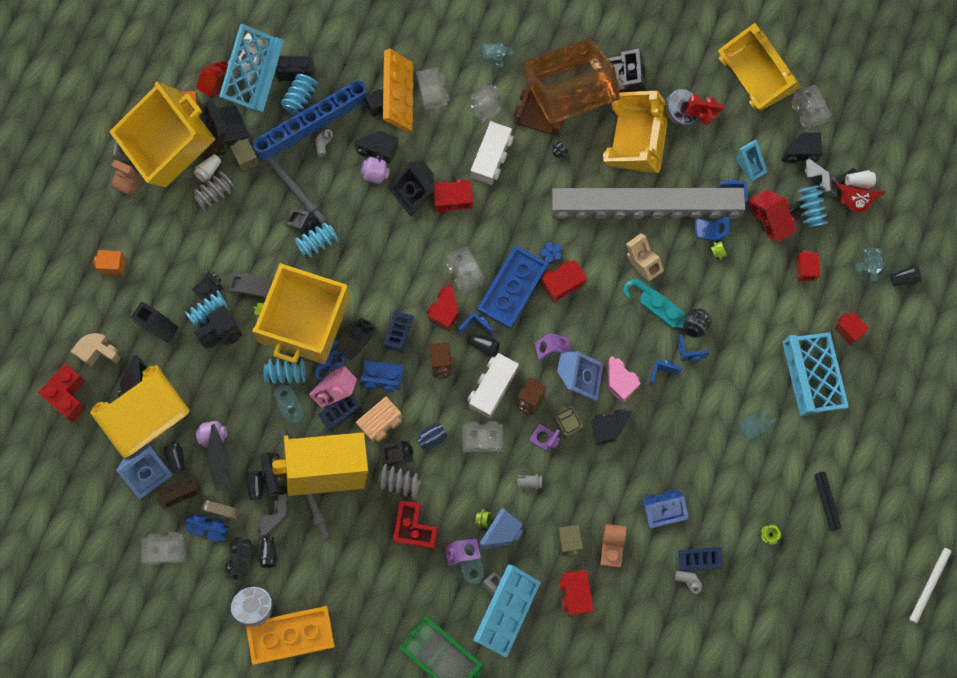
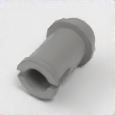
(529, 481)

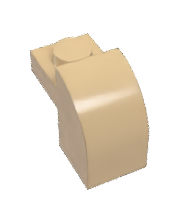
(643, 259)
(92, 346)

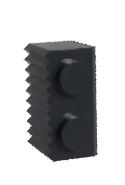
(290, 66)

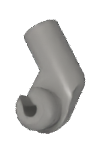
(322, 140)
(690, 579)

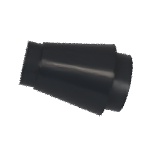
(907, 276)
(486, 345)
(175, 457)
(255, 484)
(267, 554)

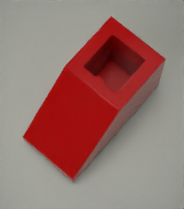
(212, 78)
(445, 310)

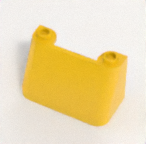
(759, 68)
(638, 132)
(141, 412)

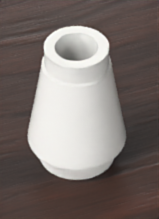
(207, 168)
(861, 179)

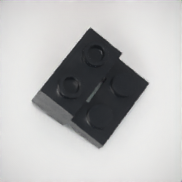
(630, 71)
(221, 327)

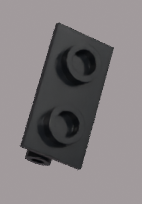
(235, 565)

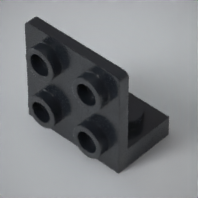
(224, 123)

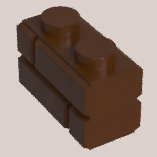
(440, 360)
(531, 396)

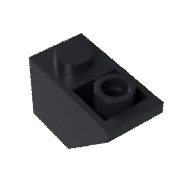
(377, 145)
(804, 147)
(154, 322)
(355, 338)
(609, 427)

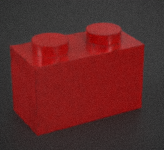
(453, 196)
(563, 280)
(576, 592)

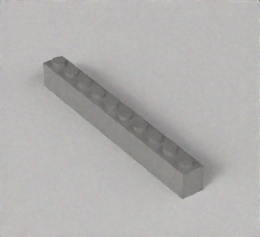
(647, 202)

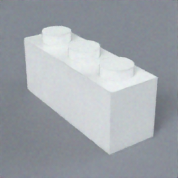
(492, 153)
(493, 385)

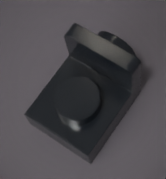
(301, 221)
(208, 286)
(396, 452)

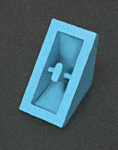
(751, 160)

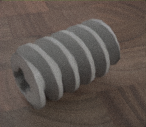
(213, 190)
(399, 481)

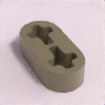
(220, 510)

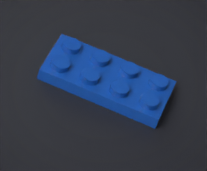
(512, 287)

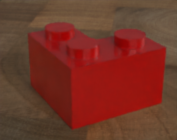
(774, 214)
(60, 392)
(409, 531)

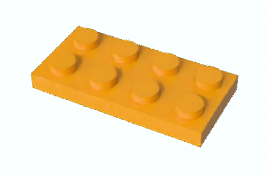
(398, 90)
(290, 635)

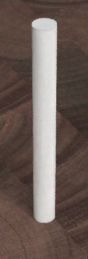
(930, 585)

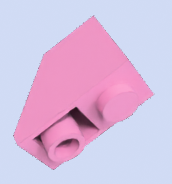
(620, 381)
(334, 387)

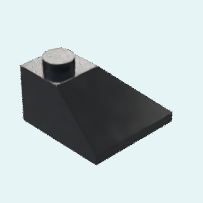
(413, 186)
(132, 375)

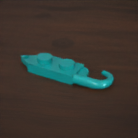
(657, 304)

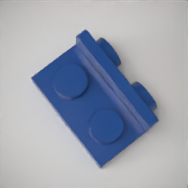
(381, 375)
(665, 508)

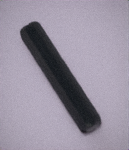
(827, 501)

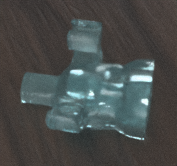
(495, 51)
(873, 263)

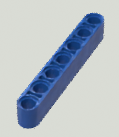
(306, 128)

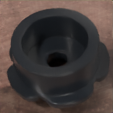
(559, 150)

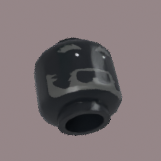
(697, 323)

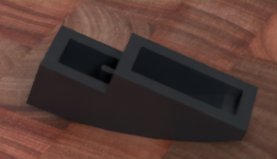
(218, 460)

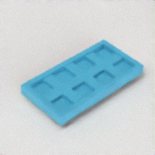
(507, 611)

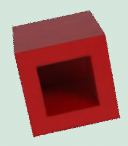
(807, 266)
(851, 327)

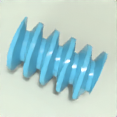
(297, 93)
(812, 206)
(316, 240)
(200, 316)
(284, 371)

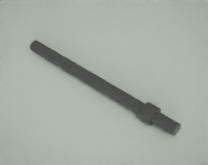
(310, 206)
(319, 519)

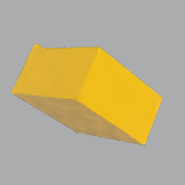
(162, 134)
(301, 314)
(323, 464)

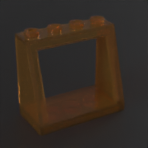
(577, 93)

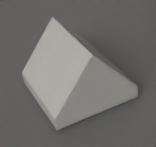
(119, 154)
(491, 583)

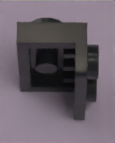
(275, 483)

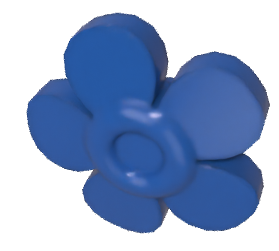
(551, 252)

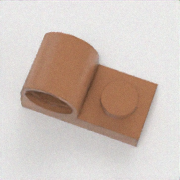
(125, 178)
(612, 545)

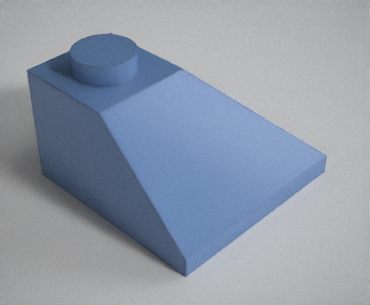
(581, 374)
(143, 471)
(502, 531)

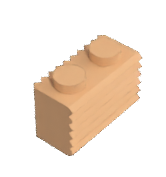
(379, 420)

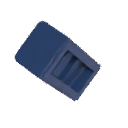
(388, 344)
(343, 416)
(709, 566)

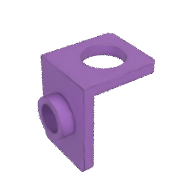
(554, 343)
(553, 439)
(455, 551)

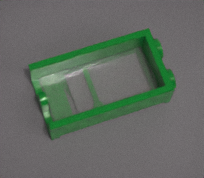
(439, 653)

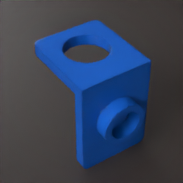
(734, 183)
(711, 230)
(480, 321)
(691, 356)
(666, 366)

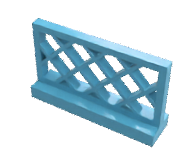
(263, 77)
(799, 372)

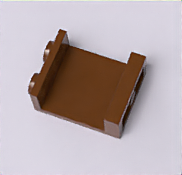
(531, 115)

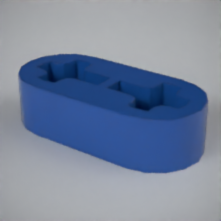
(330, 360)

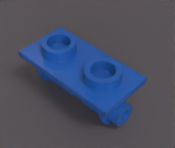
(215, 528)

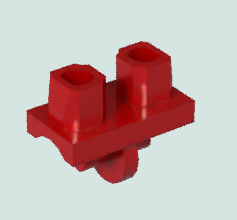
(705, 110)

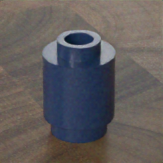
(431, 436)

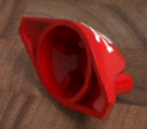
(857, 199)

